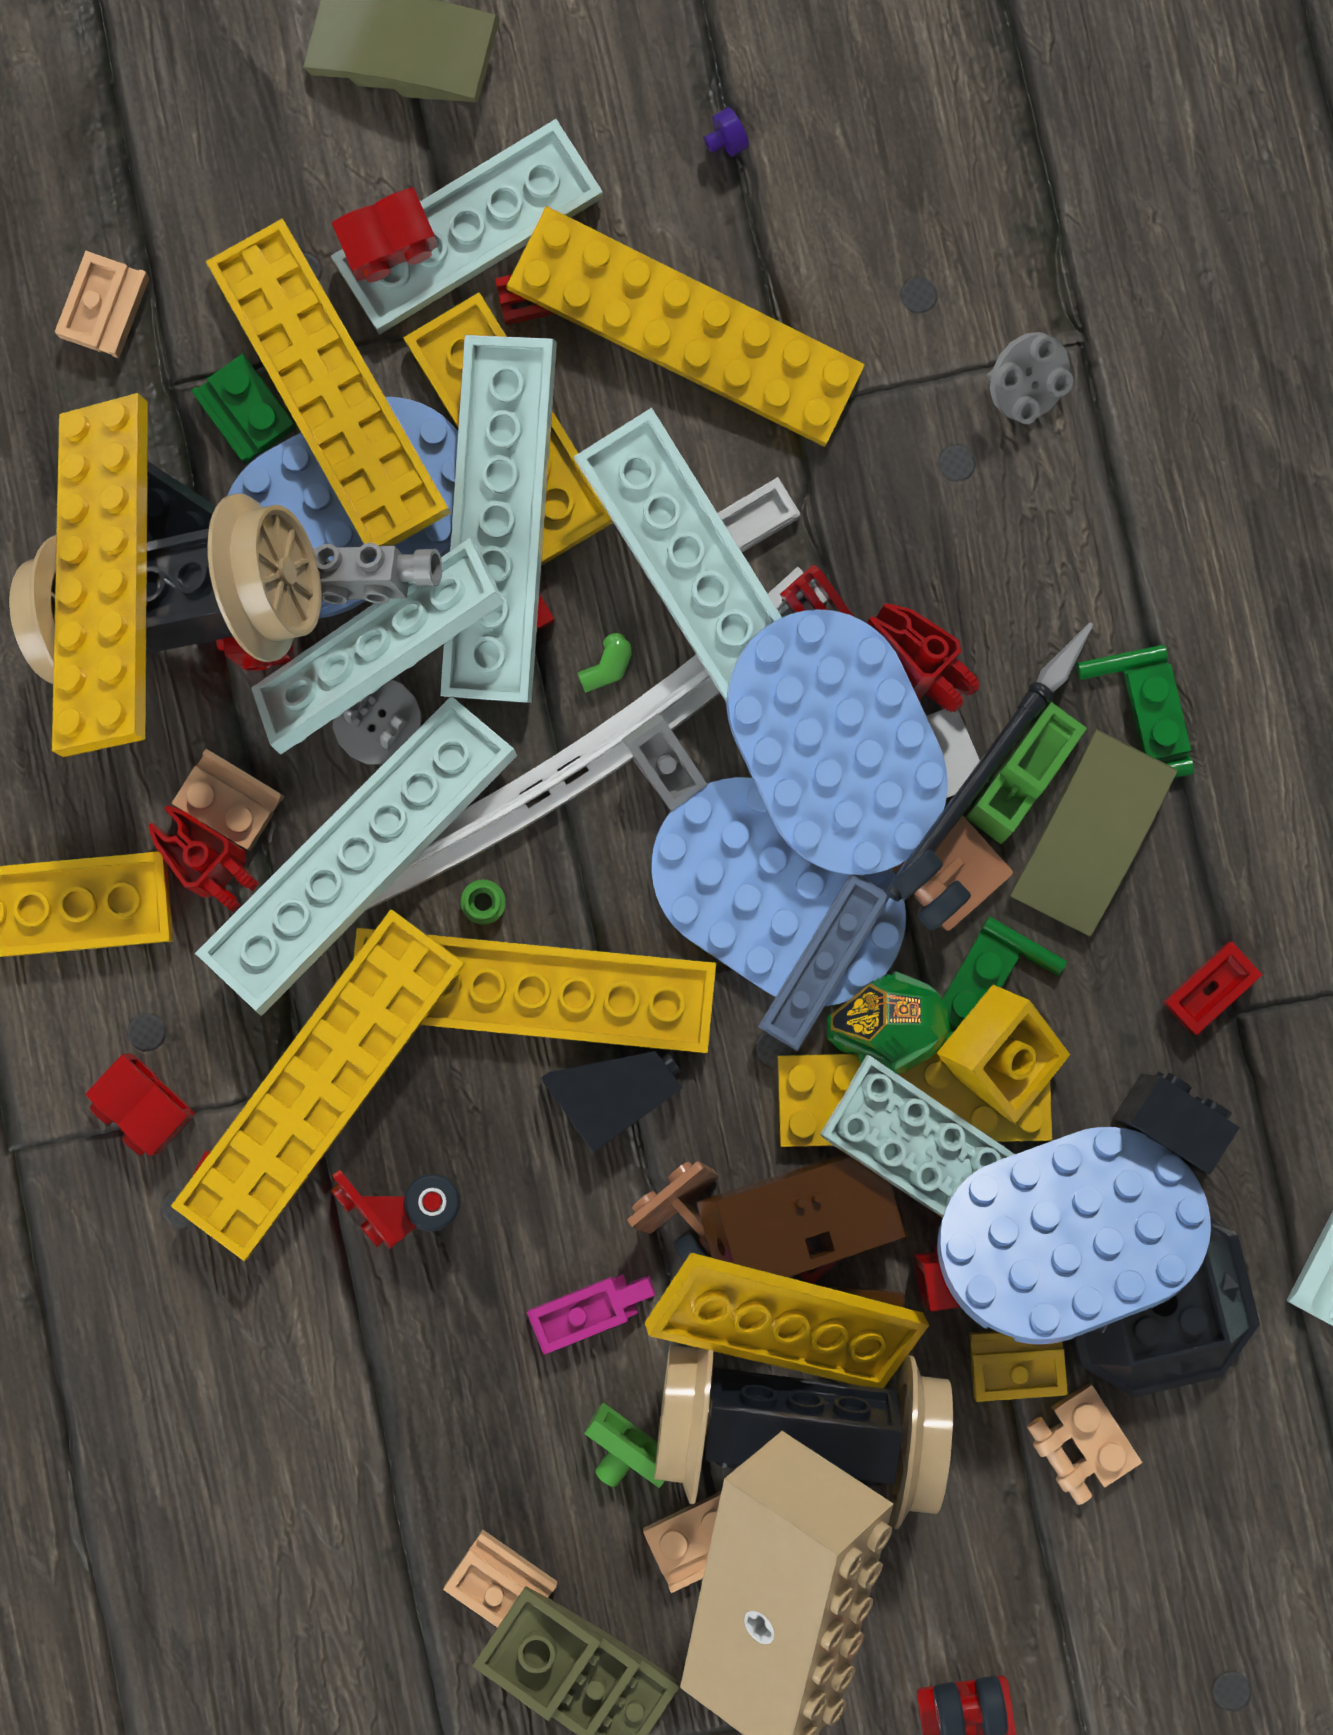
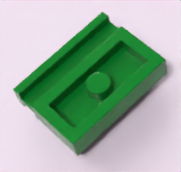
(244, 409)

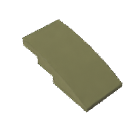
(405, 46)
(1093, 832)
(574, 1670)

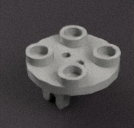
(1047, 368)
(391, 732)

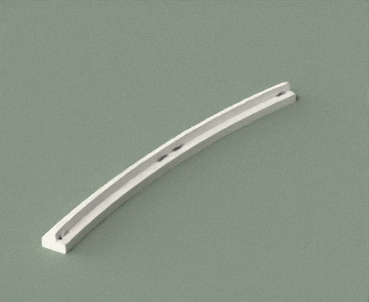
(600, 751)

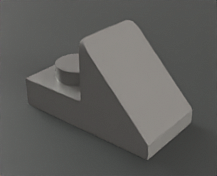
(664, 762)

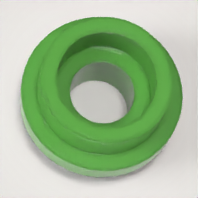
(469, 898)

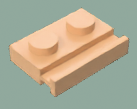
(102, 304)
(228, 799)
(683, 1542)
(494, 1577)

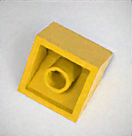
(1004, 1052)

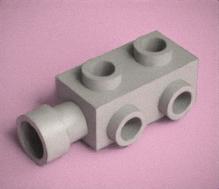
(386, 578)

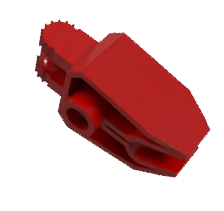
(926, 655)
(203, 858)

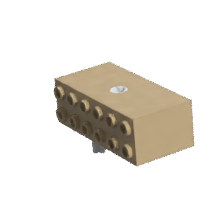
(785, 1592)

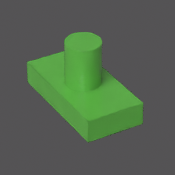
(626, 1447)

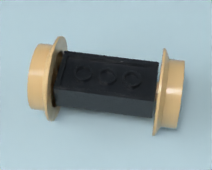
(238, 579)
(863, 1430)

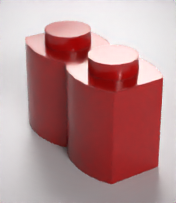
(385, 235)
(139, 1105)

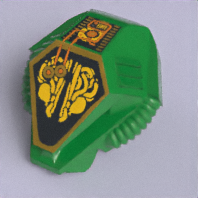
(891, 1021)

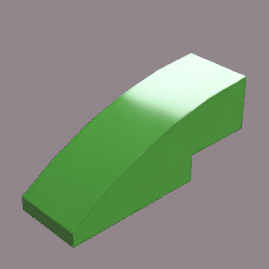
(1026, 773)

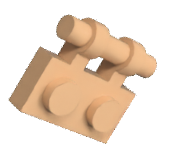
(1095, 1434)

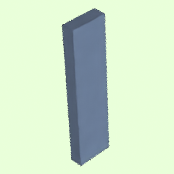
(824, 961)

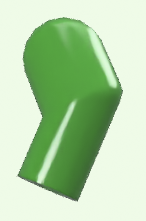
(611, 666)

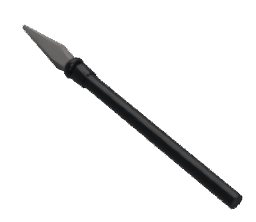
(1031, 705)

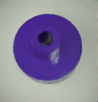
(727, 134)

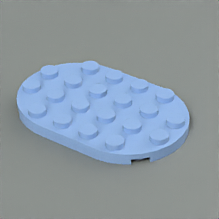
(294, 479)
(836, 741)
(751, 897)
(1073, 1235)

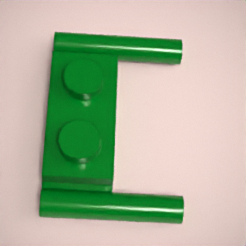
(1152, 701)
(989, 964)

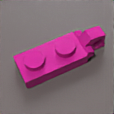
(588, 1311)

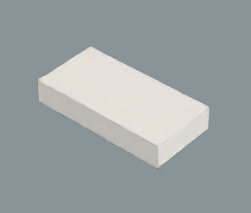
(759, 514)

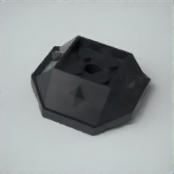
(1186, 1340)

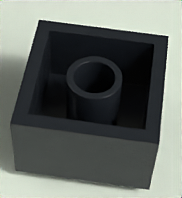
(1177, 1121)

